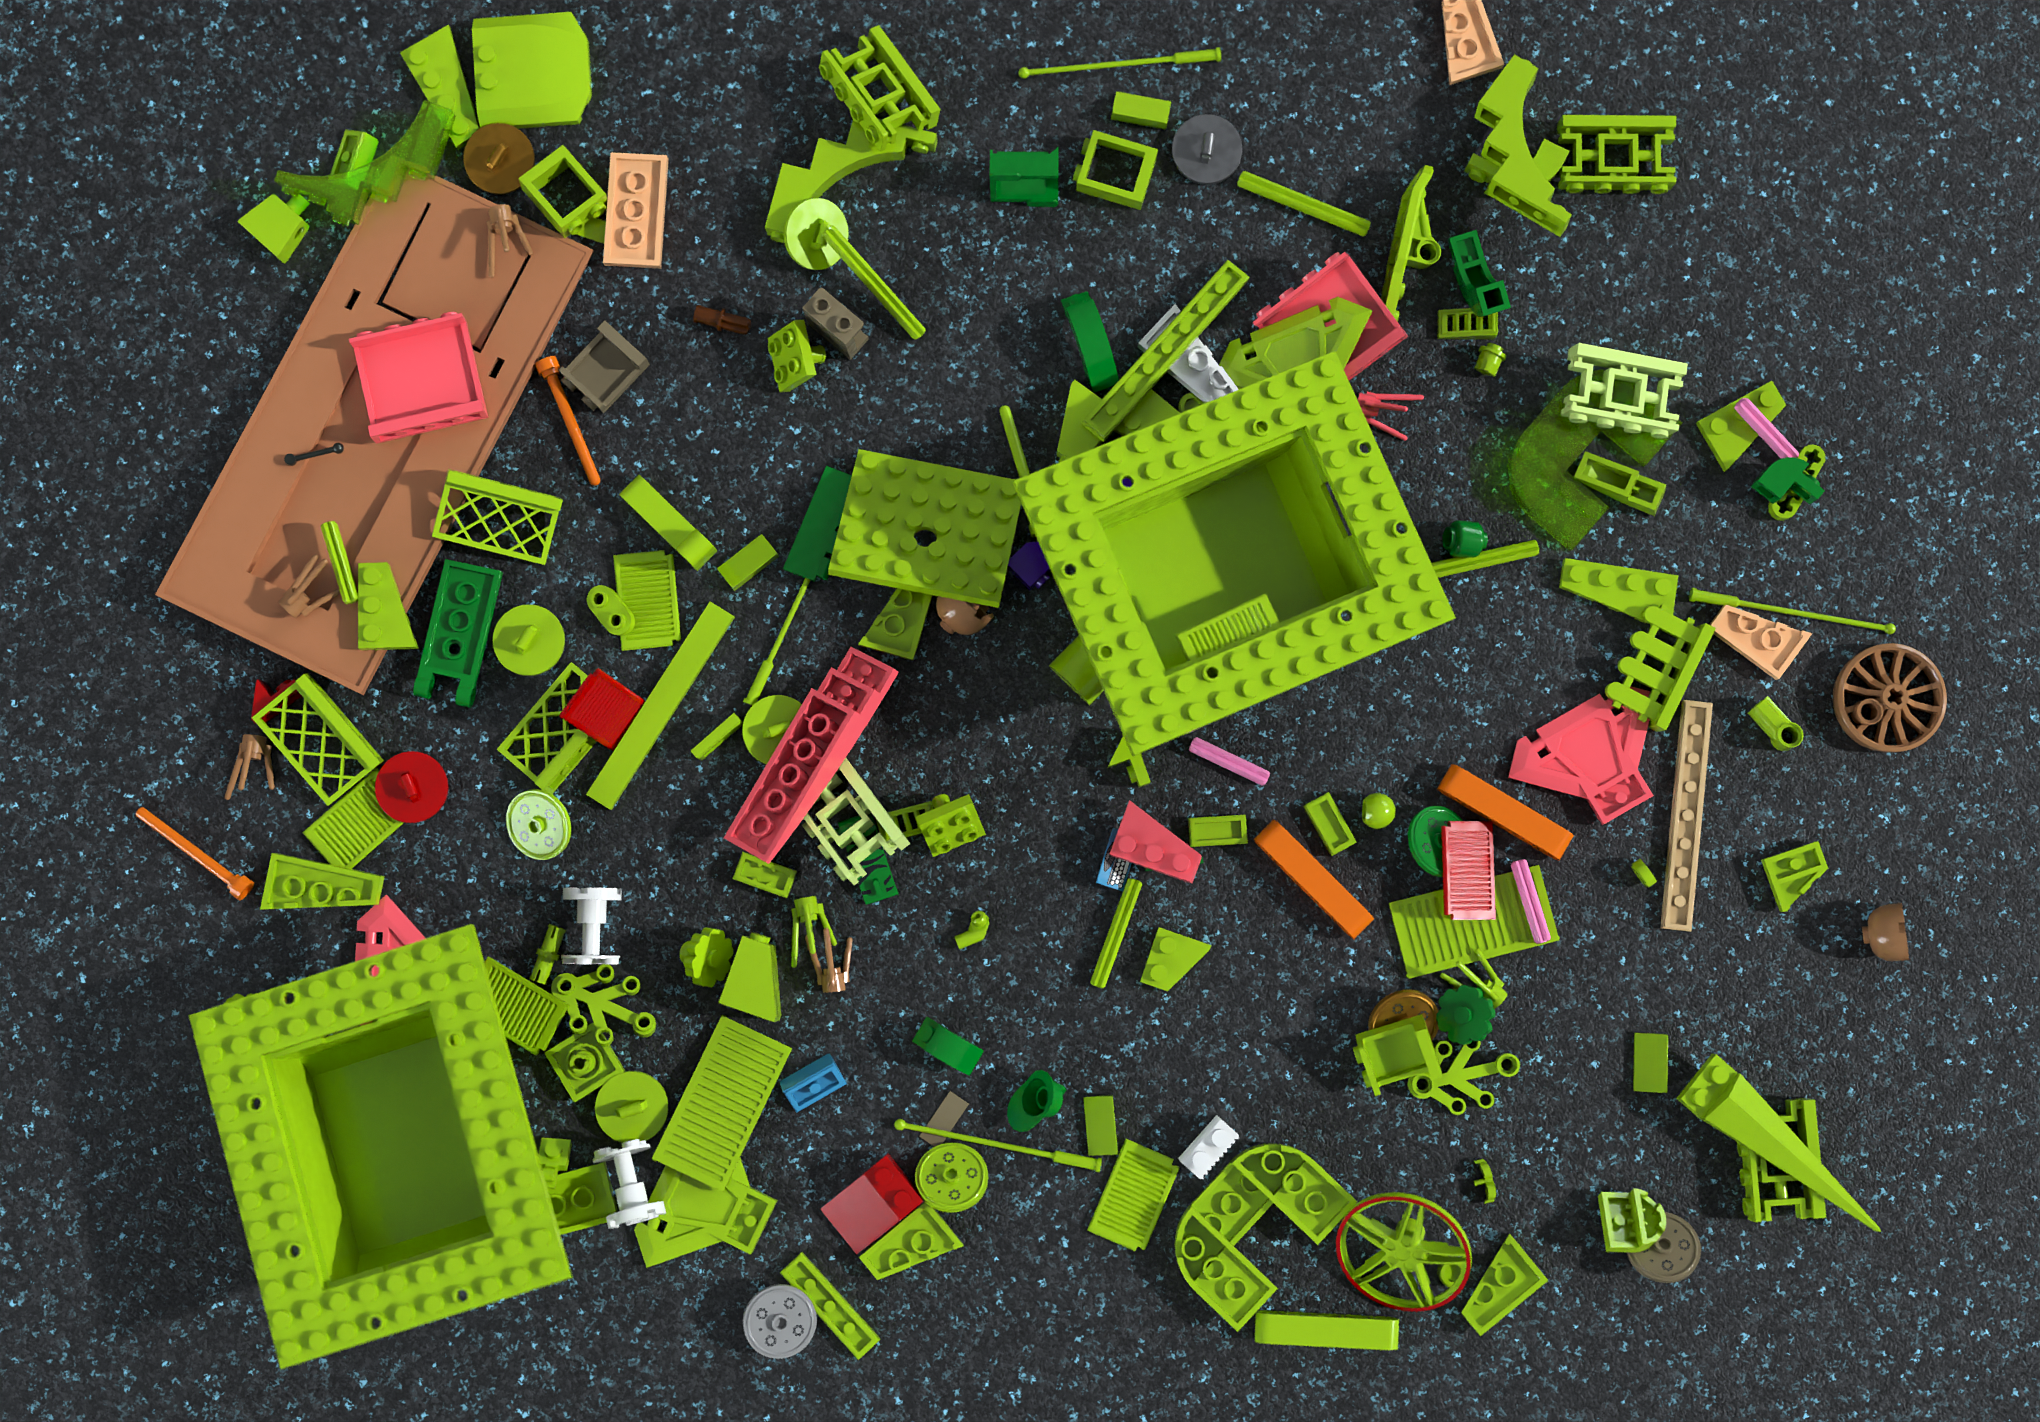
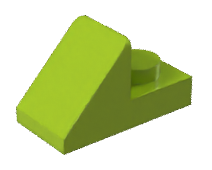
(1137, 771)

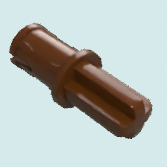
(721, 320)

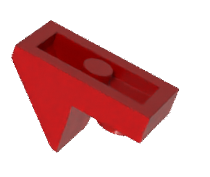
(264, 695)

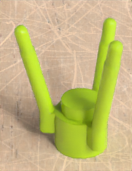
(807, 911)
(1490, 989)

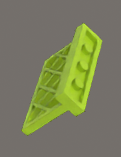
(503, 492)
(336, 721)
(573, 749)

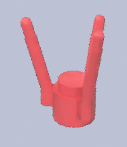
(1372, 402)

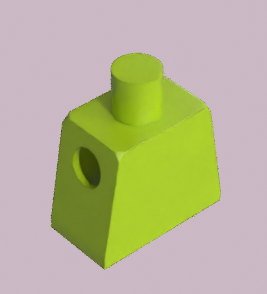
(277, 224)

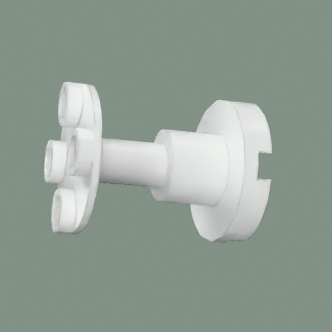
(591, 912)
(631, 1194)

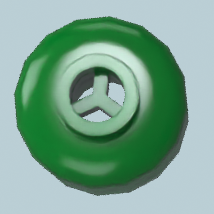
(1464, 539)

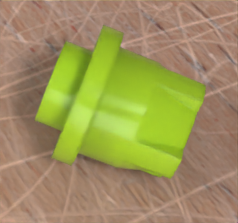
(1490, 359)

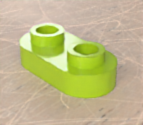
(609, 609)

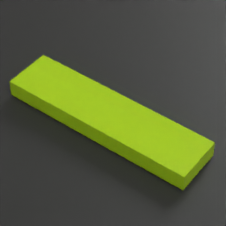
(831, 1306)

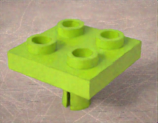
(793, 356)
(950, 824)
(584, 1063)

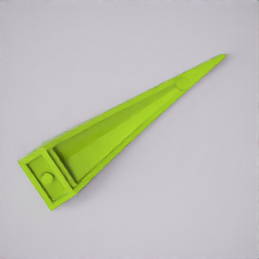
(1737, 1110)

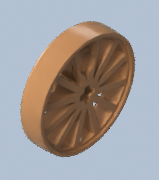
(1880, 707)

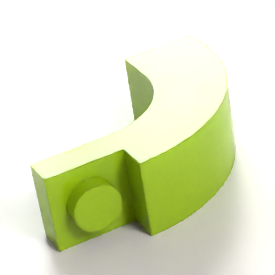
(1548, 159)

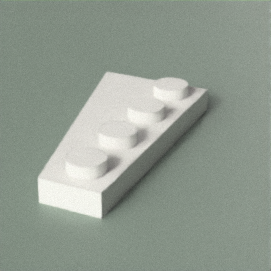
(1195, 367)

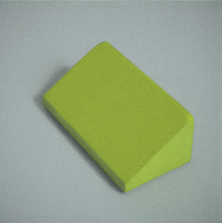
(1141, 110)
(354, 151)
(748, 562)
(1650, 1062)
(1100, 1125)

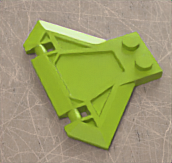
(1296, 342)
(703, 1216)

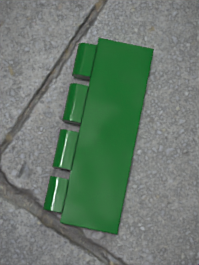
(819, 527)

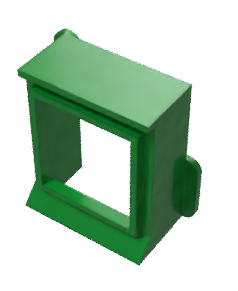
(1024, 177)

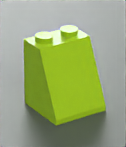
(754, 979)

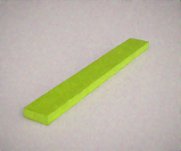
(1165, 351)
(660, 705)

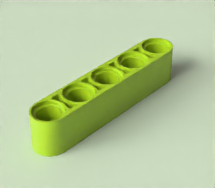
(1326, 1330)

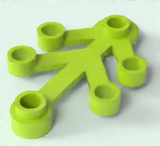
(600, 1002)
(1458, 1075)

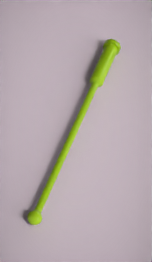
(1177, 58)
(1721, 599)
(767, 665)
(1057, 1156)

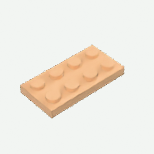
(635, 210)

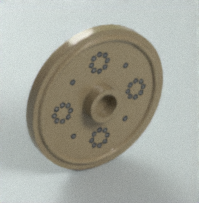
(1672, 1255)

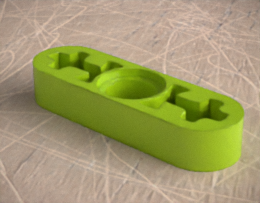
(1793, 504)

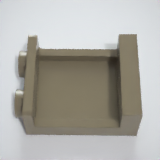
(835, 323)
(604, 368)

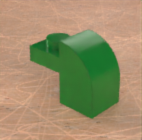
(1786, 475)
(947, 1046)

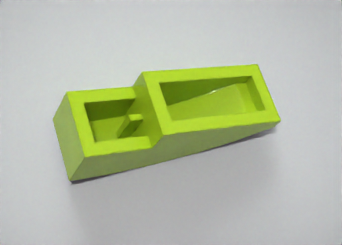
(1620, 483)

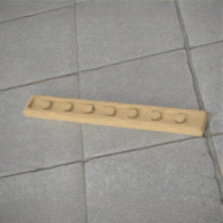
(1686, 815)

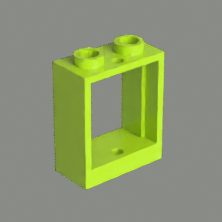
(549, 169)
(1107, 192)

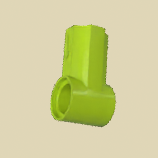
(1773, 722)

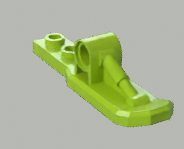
(1409, 236)

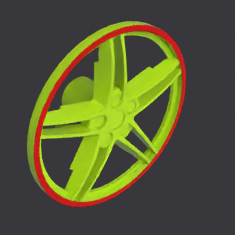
(1404, 1250)

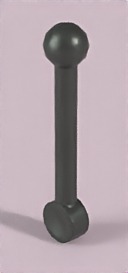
(291, 460)

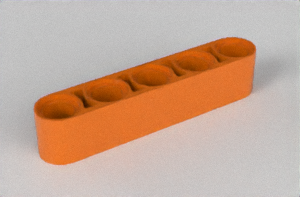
(1505, 812)
(1313, 879)

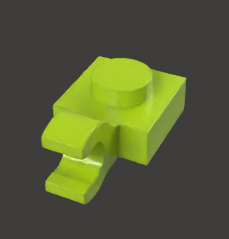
(554, 1157)

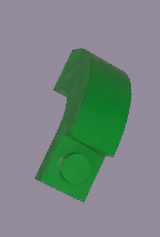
(1473, 276)
(1091, 341)

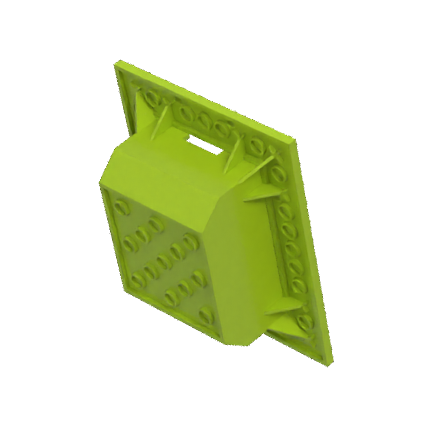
(1221, 522)
(379, 1147)

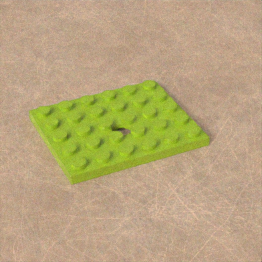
(899, 496)

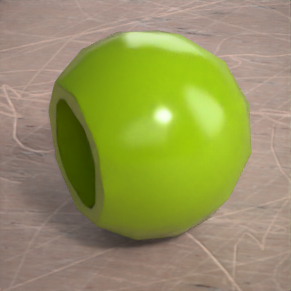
(1378, 810)

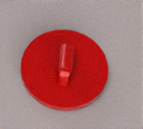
(411, 787)

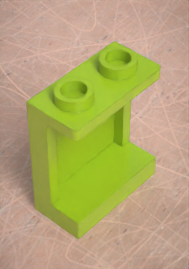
(1396, 1053)

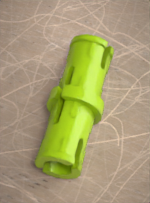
(547, 954)

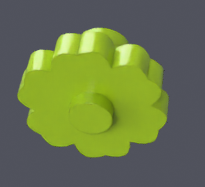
(707, 957)

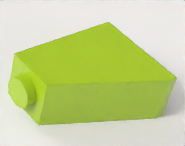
(1074, 436)

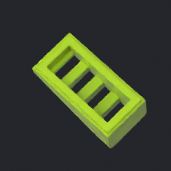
(1479, 333)
(904, 812)

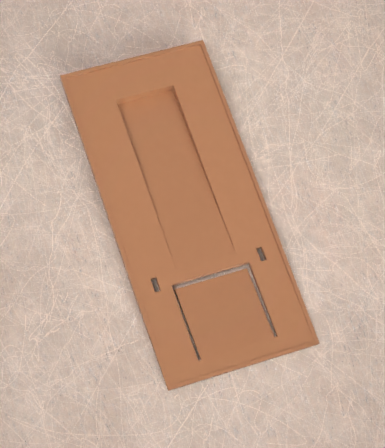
(386, 495)

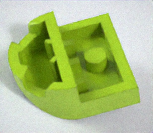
(1630, 1220)

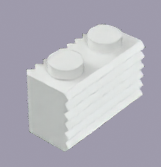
(1208, 1147)

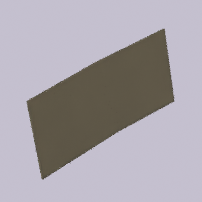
(945, 1118)

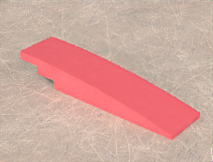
(810, 753)

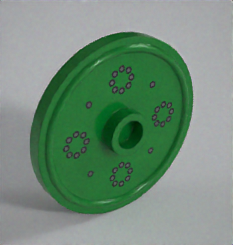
(1426, 837)

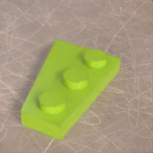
(1729, 433)
(380, 610)
(899, 624)
(910, 1242)

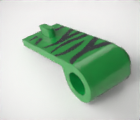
(878, 881)

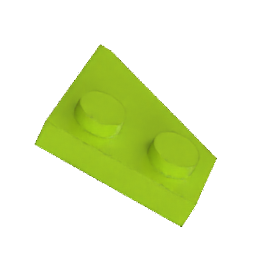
(1794, 872)
(1171, 958)

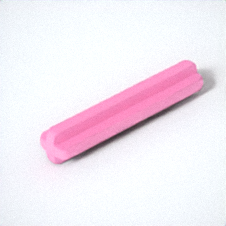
(1765, 429)
(1229, 761)
(1530, 901)

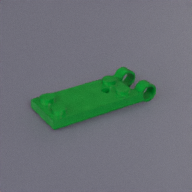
(463, 618)

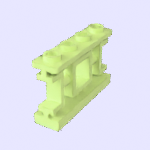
(1629, 368)
(864, 805)

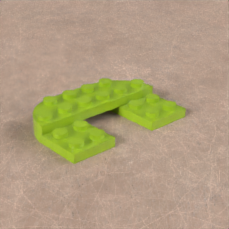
(1233, 1205)

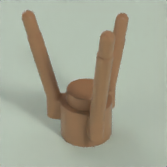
(502, 221)
(296, 600)
(250, 749)
(832, 979)

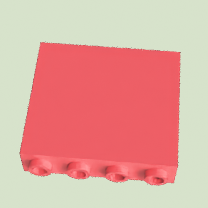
(1342, 280)
(419, 377)

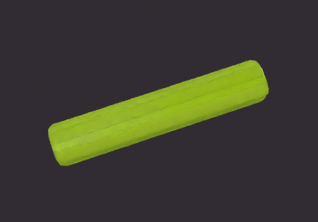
(340, 562)

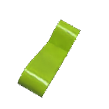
(668, 522)

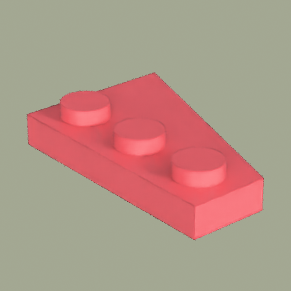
(1153, 846)

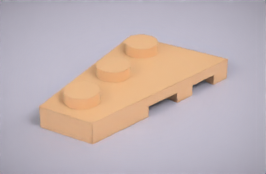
(1761, 641)

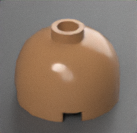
(962, 616)
(1887, 933)

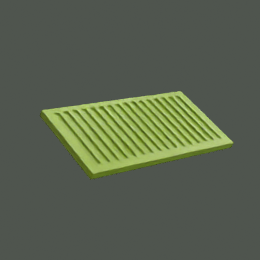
(1436, 942)
(722, 1103)

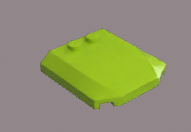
(531, 70)

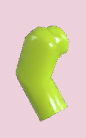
(976, 931)

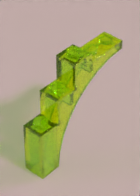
(347, 192)

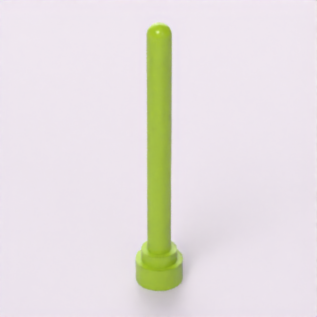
(1015, 446)

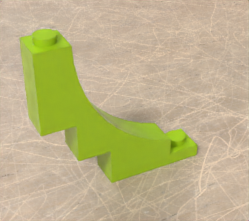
(832, 163)
(1518, 180)

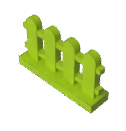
(1672, 657)

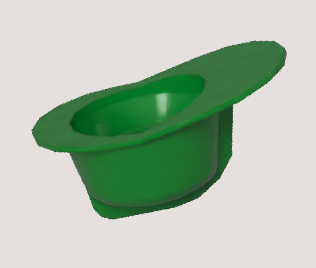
(1035, 1100)

